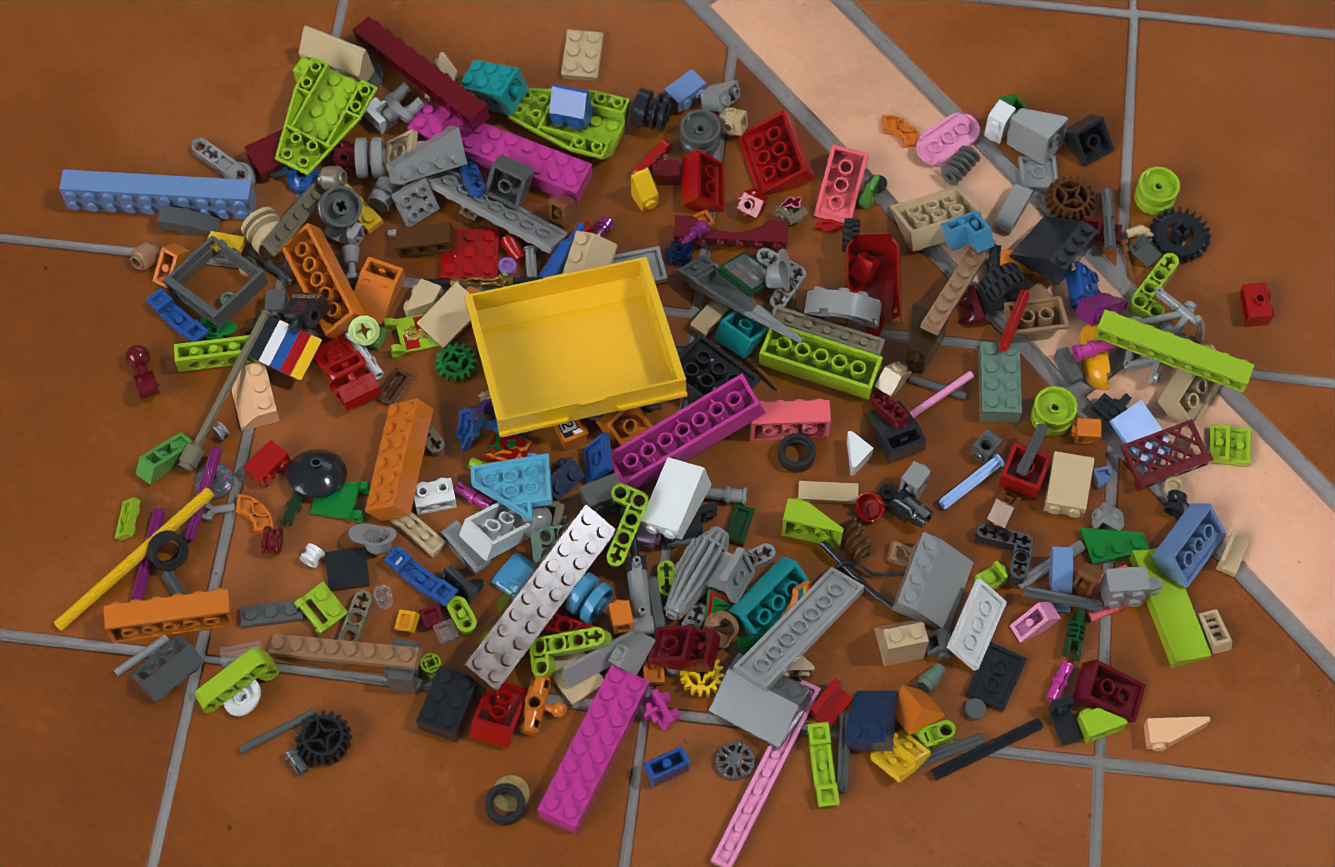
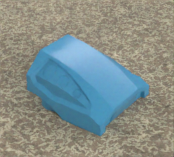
(513, 573)

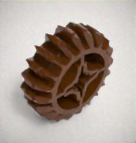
(1065, 191)

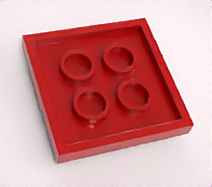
(474, 255)

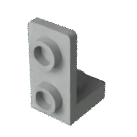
(346, 236)

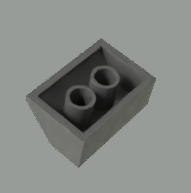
(167, 668)

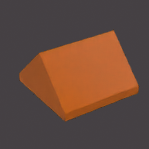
(915, 709)

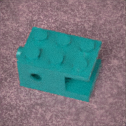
(497, 85)

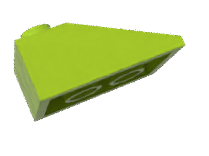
(809, 524)

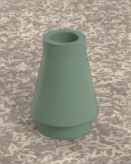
(929, 680)

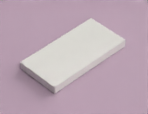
(976, 624)

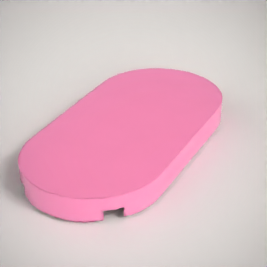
(946, 137)

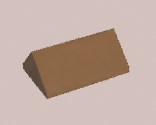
(1040, 315)

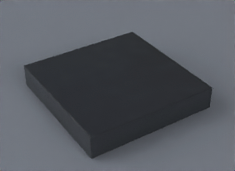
(347, 569)

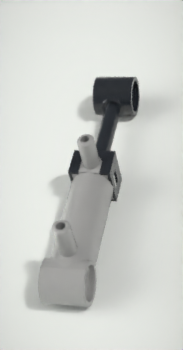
(638, 583)

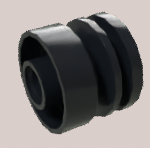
(647, 109)

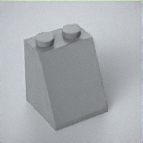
(1036, 133)

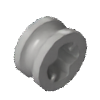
(220, 430)

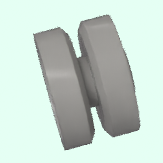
(373, 157)

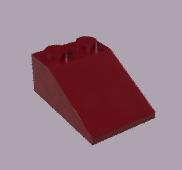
(1109, 690)

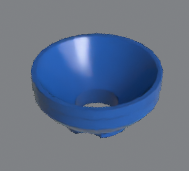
(300, 184)

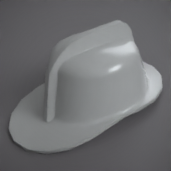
(779, 272)
(375, 538)

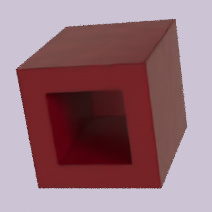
(667, 172)

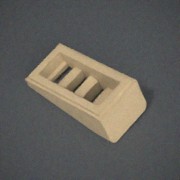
(1219, 643)

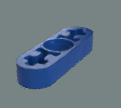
(472, 178)

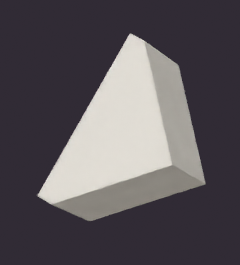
(858, 452)

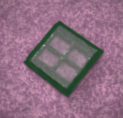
(744, 273)

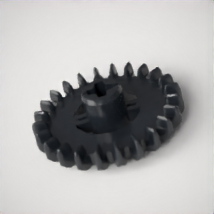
(1185, 223)

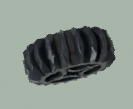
(315, 740)

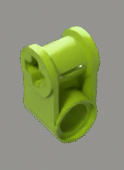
(931, 736)

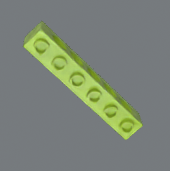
(209, 353)

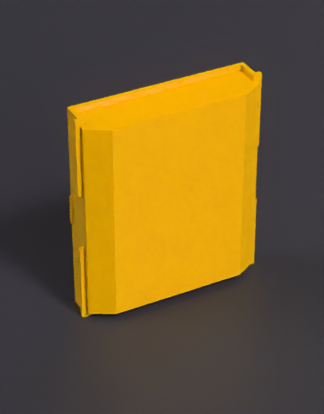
(575, 346)

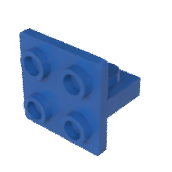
(1081, 283)

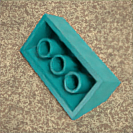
(768, 597)

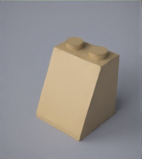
(1068, 484)
(902, 641)

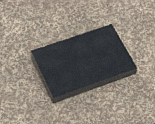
(996, 676)

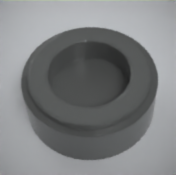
(975, 709)

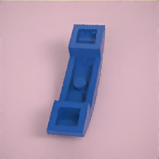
(176, 317)
(419, 577)

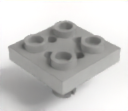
(411, 198)

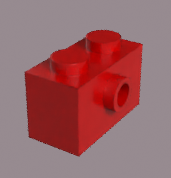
(1256, 304)

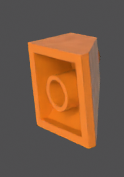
(624, 425)

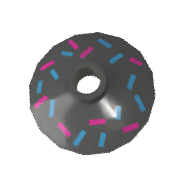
(221, 484)

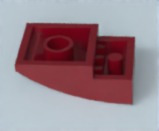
(685, 648)

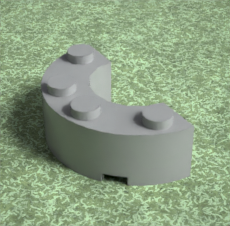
(844, 304)

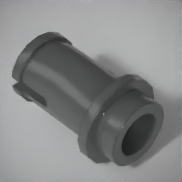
(293, 756)

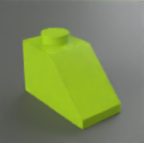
(1099, 724)

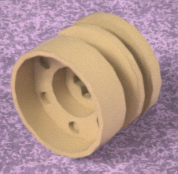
(257, 227)

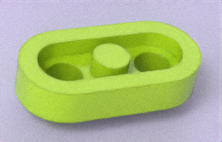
(462, 616)

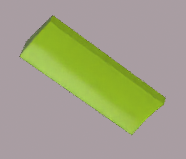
(1173, 616)

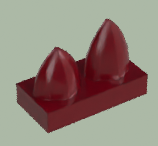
(977, 313)

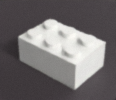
(494, 530)

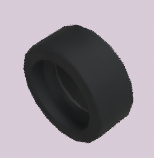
(796, 438)
(177, 560)
(505, 788)

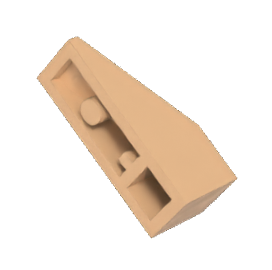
(1165, 732)

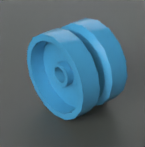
(589, 598)

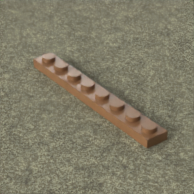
(954, 290)
(345, 651)

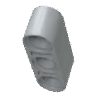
(1013, 208)
(466, 554)

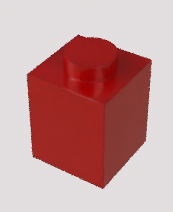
(864, 267)

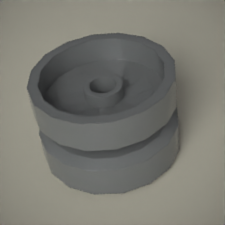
(700, 131)
(350, 204)

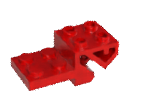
(346, 373)

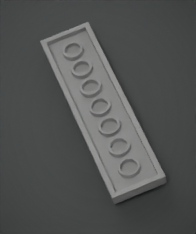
(517, 222)
(798, 629)

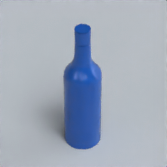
(558, 259)

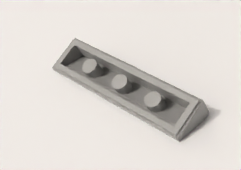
(591, 663)

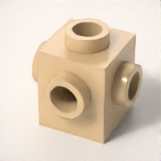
(733, 121)

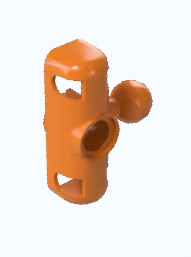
(539, 693)

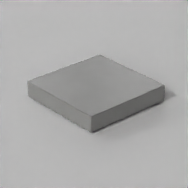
(1036, 175)

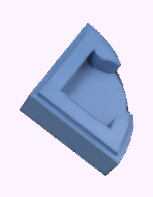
(1101, 476)

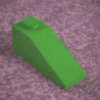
(162, 458)

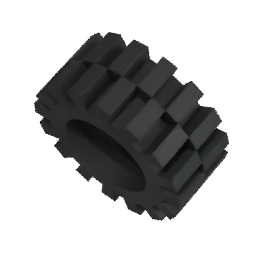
(850, 228)

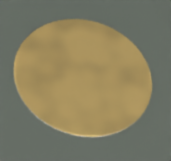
(507, 801)

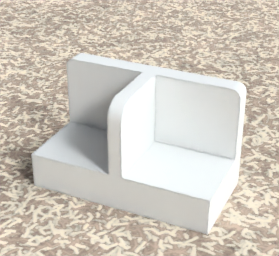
(376, 117)

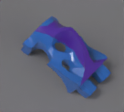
(476, 421)

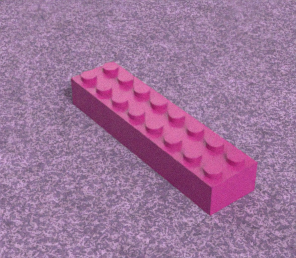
(687, 432)
(593, 749)

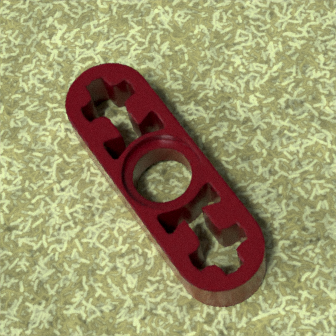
(890, 415)

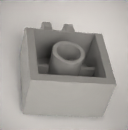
(1127, 587)

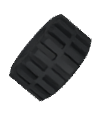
(1002, 286)

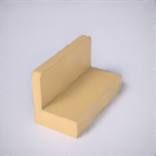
(1232, 554)

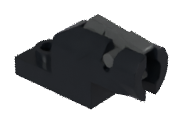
(905, 506)
(705, 513)

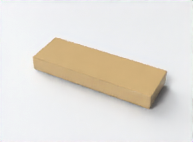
(828, 492)
(420, 534)

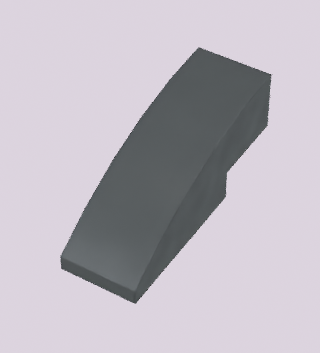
(187, 221)

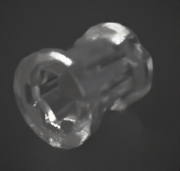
(381, 602)

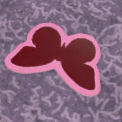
(794, 202)

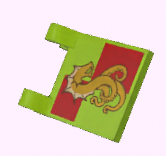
(410, 335)

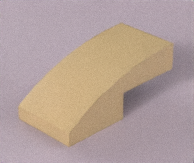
(708, 318)

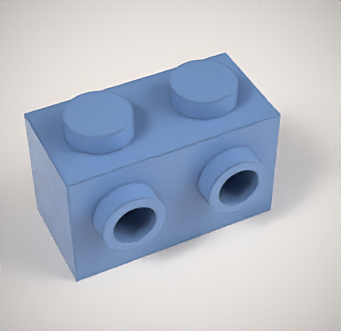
(685, 90)

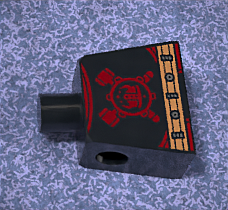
(305, 310)

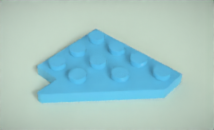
(516, 483)

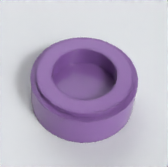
(507, 265)

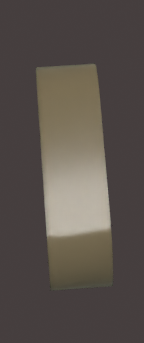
(434, 436)

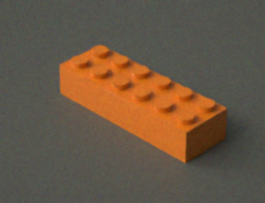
(321, 273)
(399, 460)
(169, 615)

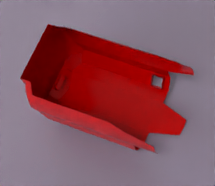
(887, 280)

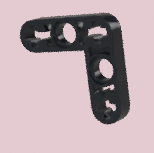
(1017, 548)

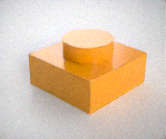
(407, 621)

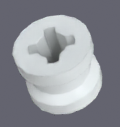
(312, 555)

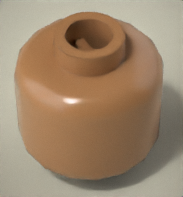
(145, 256)

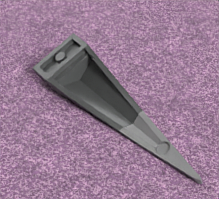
(705, 278)

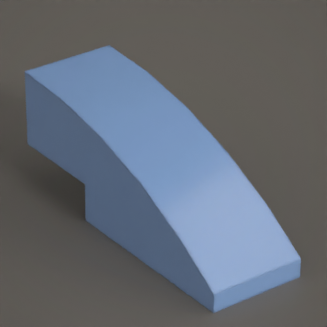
(1061, 574)

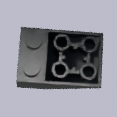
(893, 441)

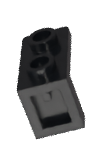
(1064, 721)

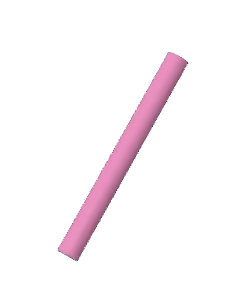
(941, 394)

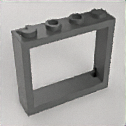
(176, 279)

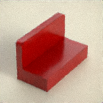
(830, 703)

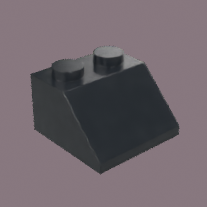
(1089, 139)

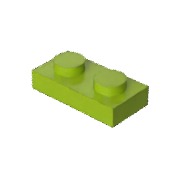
(127, 519)

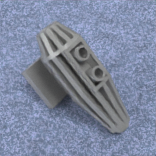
(705, 566)

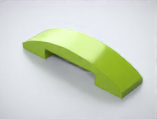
(822, 764)

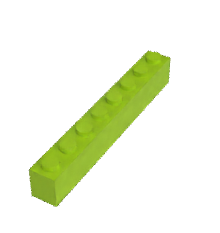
(1174, 351)

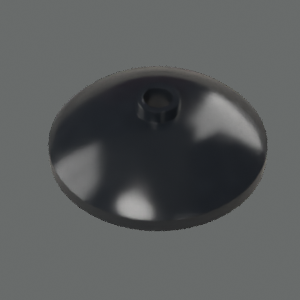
(316, 473)

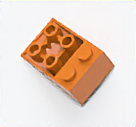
(378, 288)

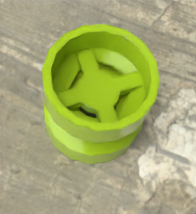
(431, 669)

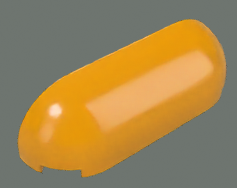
(1094, 368)

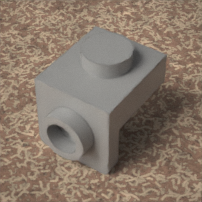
(1108, 515)

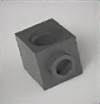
(276, 302)
(989, 440)

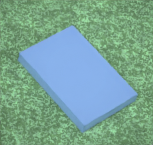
(1138, 423)

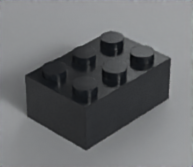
(448, 704)

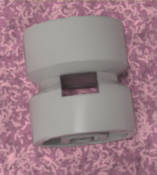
(381, 197)

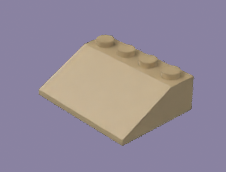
(922, 216)

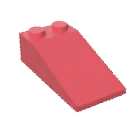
(841, 184)

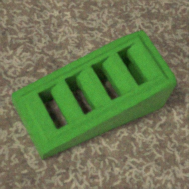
(869, 193)

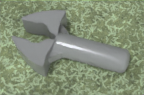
(212, 510)

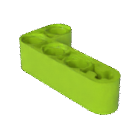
(1146, 299)
(623, 527)
(570, 647)
(235, 677)

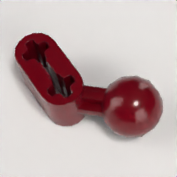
(146, 384)

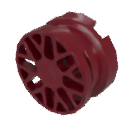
(272, 540)

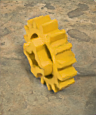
(709, 677)

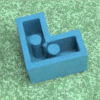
(968, 230)

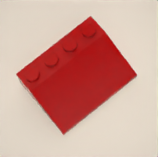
(776, 155)

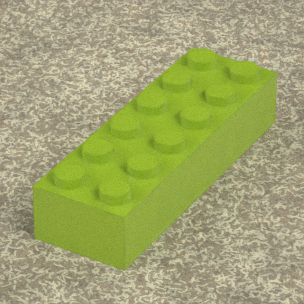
(822, 362)

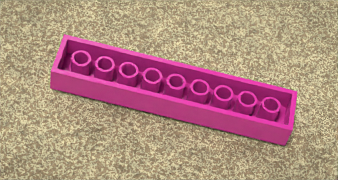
(554, 170)

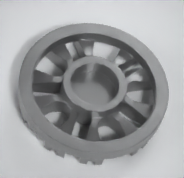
(735, 761)

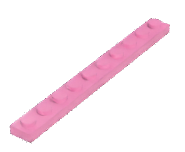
(758, 792)

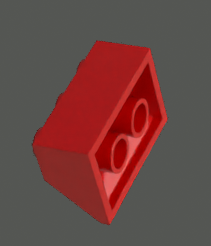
(702, 182)

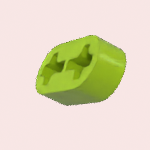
(662, 579)

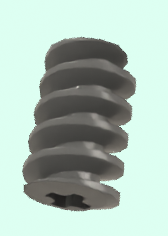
(960, 165)

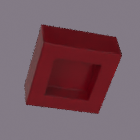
(431, 616)

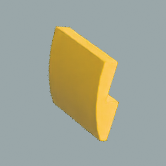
(905, 757)

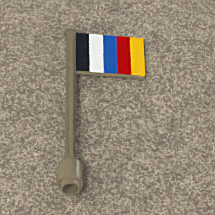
(268, 344)

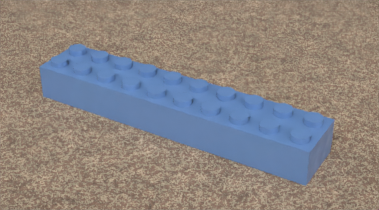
(148, 192)

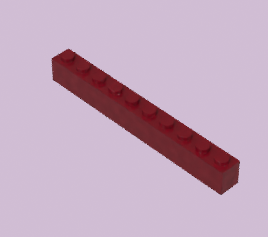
(422, 73)

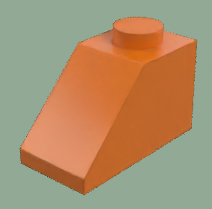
(169, 259)

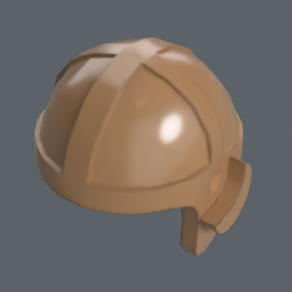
(725, 625)

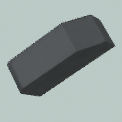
(1067, 366)

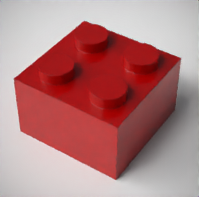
(1030, 483)

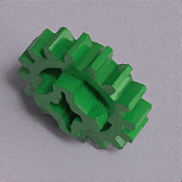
(452, 370)

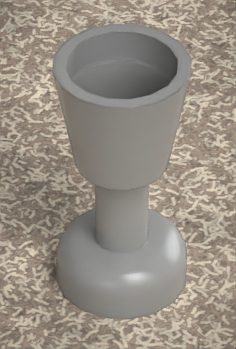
(351, 257)

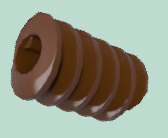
(855, 541)

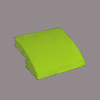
(1230, 445)

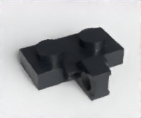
(1110, 408)

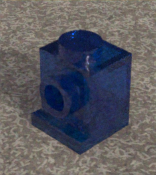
(679, 253)

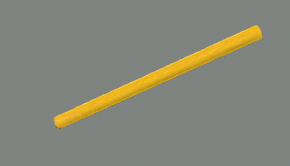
(130, 561)

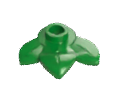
(226, 330)

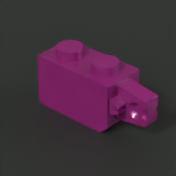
(1092, 307)

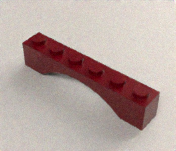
(769, 235)

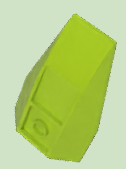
(321, 115)
(602, 132)

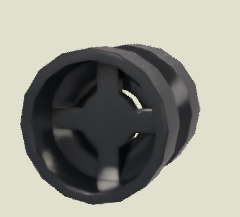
(1175, 503)

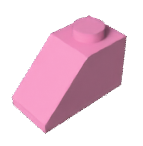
(1035, 621)

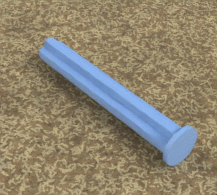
(972, 481)

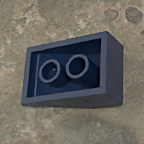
(872, 721)

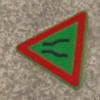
(717, 601)

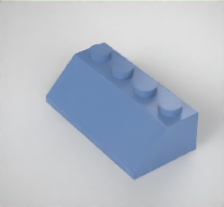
(1190, 544)

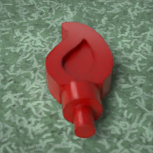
(828, 226)

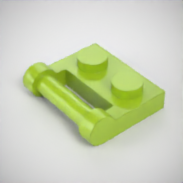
(326, 604)

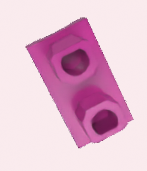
(658, 710)

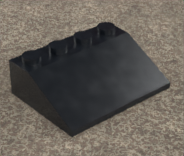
(1054, 247)
(710, 367)

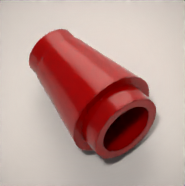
(512, 246)

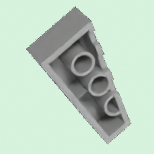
(431, 157)

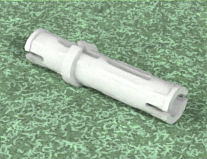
(372, 365)

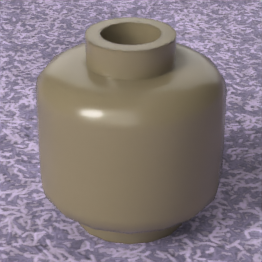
(332, 176)

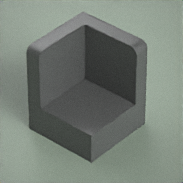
(1145, 250)

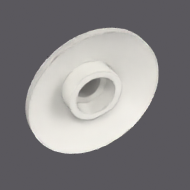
(239, 705)

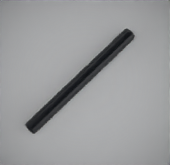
(987, 749)

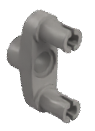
(396, 111)

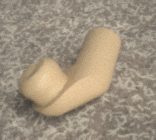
(1137, 231)

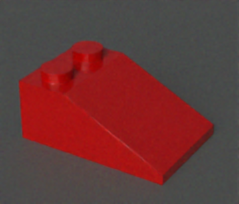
(499, 715)

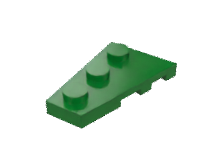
(1111, 545)

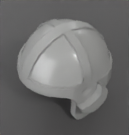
(542, 518)

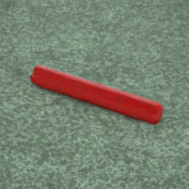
(1013, 320)

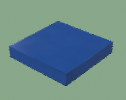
(597, 458)

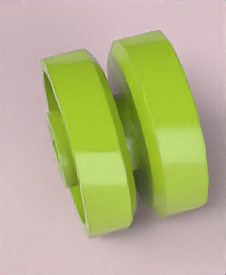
(1156, 190)
(1054, 408)

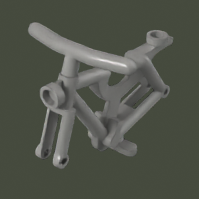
(1184, 312)

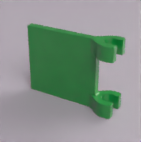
(342, 503)

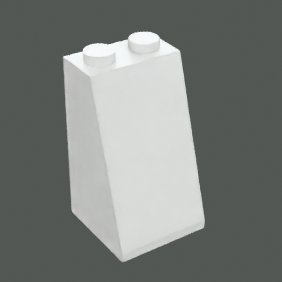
(676, 498)

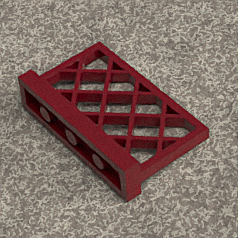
(1176, 468)

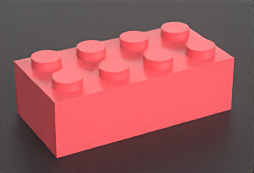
(790, 417)

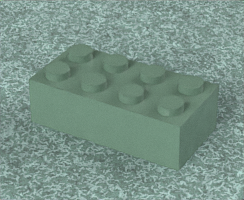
(999, 383)

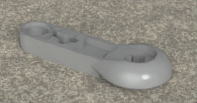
(223, 164)

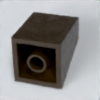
(921, 343)

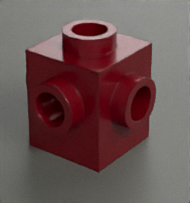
(344, 161)

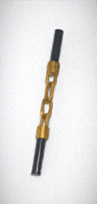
(507, 281)

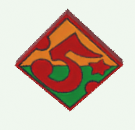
(507, 448)

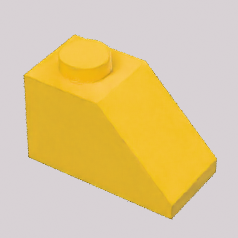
(644, 190)

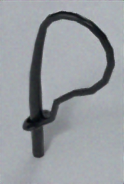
(847, 566)

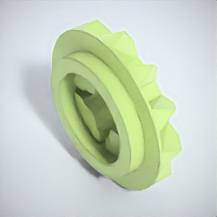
(358, 337)

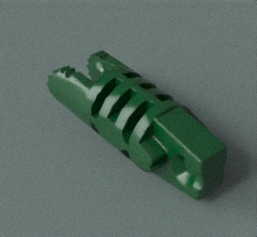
(1075, 634)

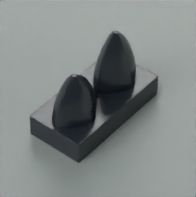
(466, 588)

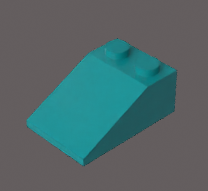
(741, 333)

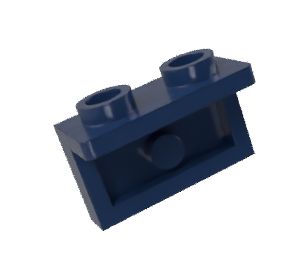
(565, 477)

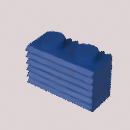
(667, 766)

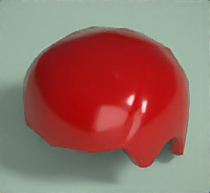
(870, 507)

